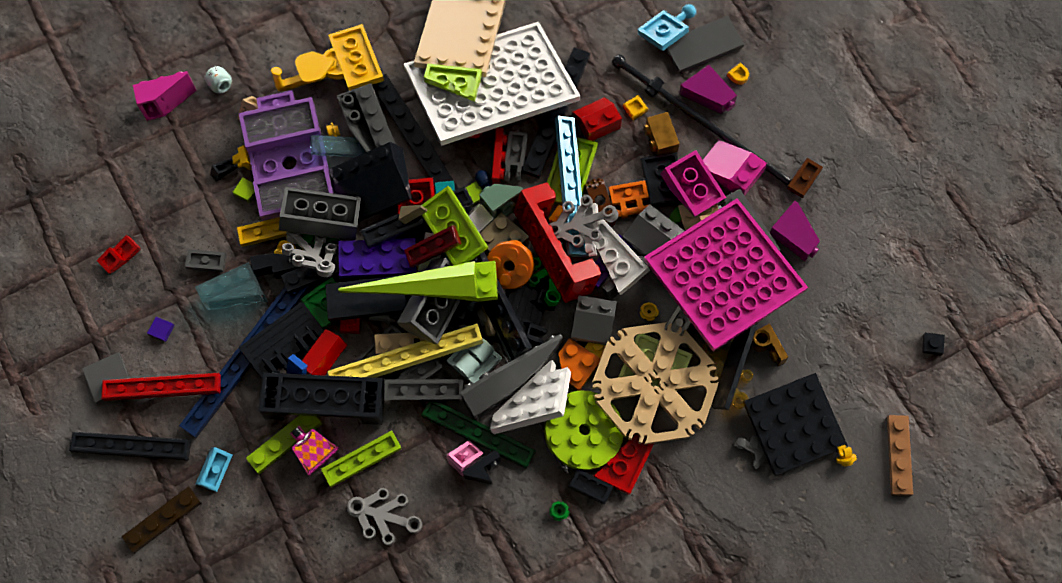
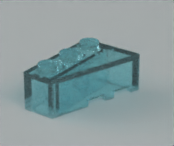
(231, 289)

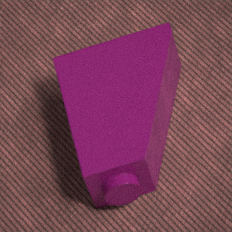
(709, 90)
(796, 232)

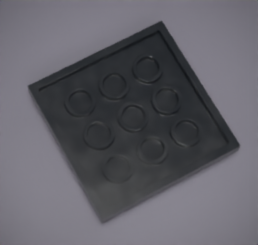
(794, 424)

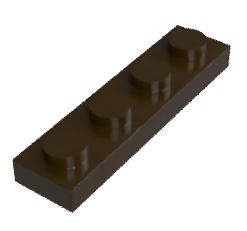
(161, 519)

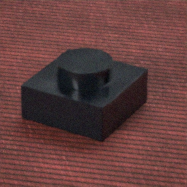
(933, 343)

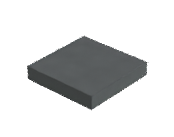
(105, 369)

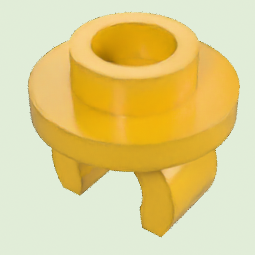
(845, 456)

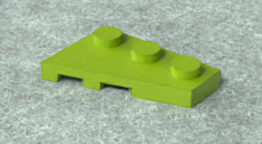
(454, 79)

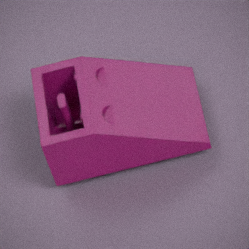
(163, 94)

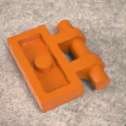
(629, 193)

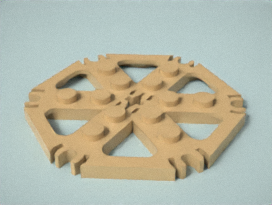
(652, 396)

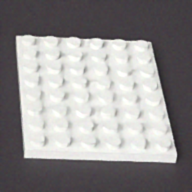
(520, 83)

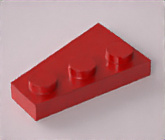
(626, 465)

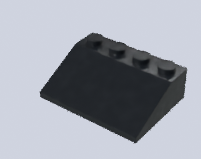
(376, 178)

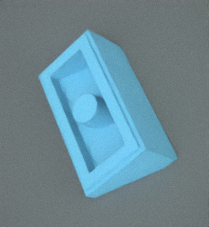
(214, 469)

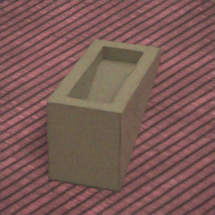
(411, 212)

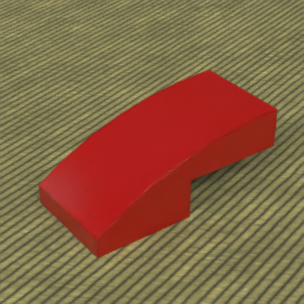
(119, 255)

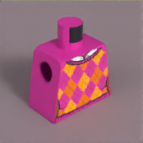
(312, 449)

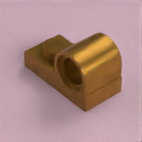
(772, 343)

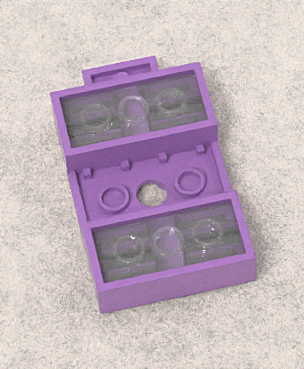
(280, 131)

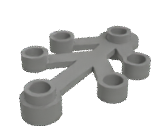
(578, 222)
(323, 267)
(381, 514)

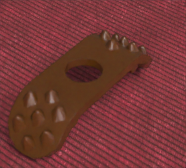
(597, 188)

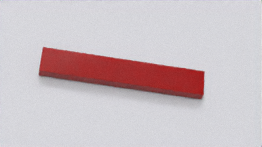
(161, 386)

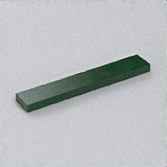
(478, 433)

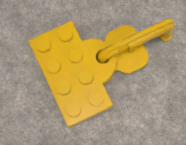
(348, 60)

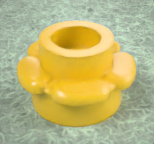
(332, 130)
(649, 316)

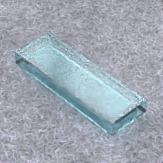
(335, 146)

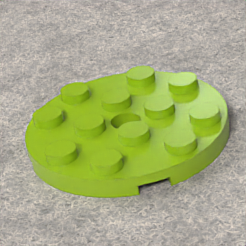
(580, 450)

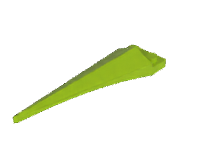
(461, 281)

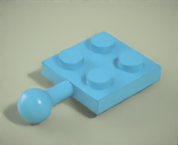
(665, 29)

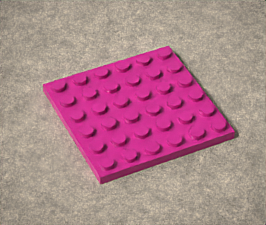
(725, 274)

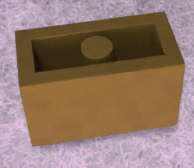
(662, 134)

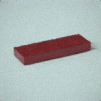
(432, 246)

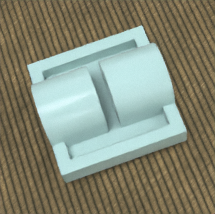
(475, 361)

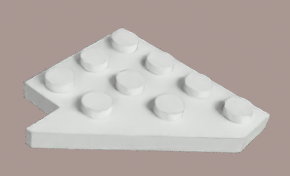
(536, 401)

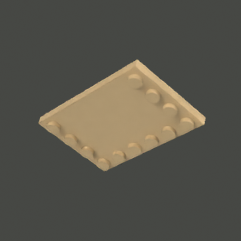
(460, 33)

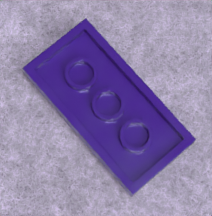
(379, 261)

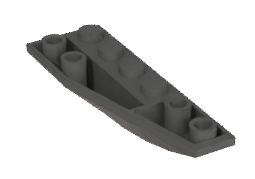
(365, 117)
(501, 384)

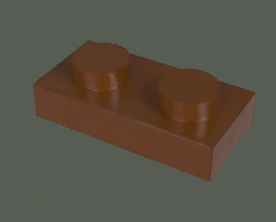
(804, 178)

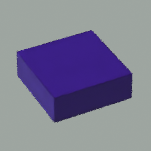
(160, 329)

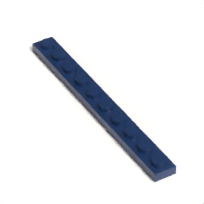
(237, 366)

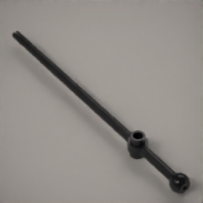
(655, 87)

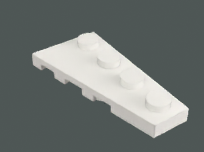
(619, 259)

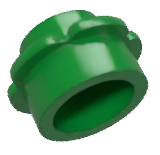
(564, 511)

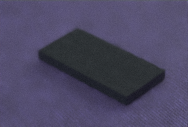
(361, 305)

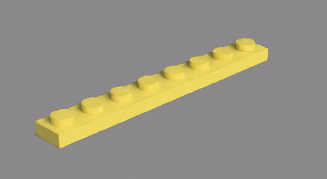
(411, 354)

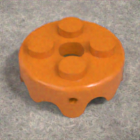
(520, 256)

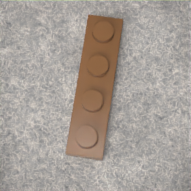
(899, 455)

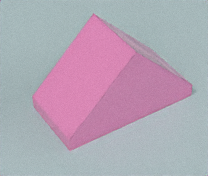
(464, 456)

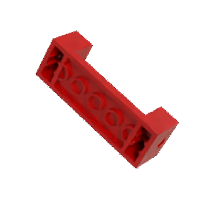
(531, 212)

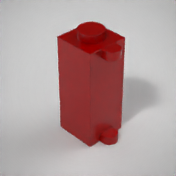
(324, 353)

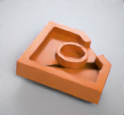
(579, 361)

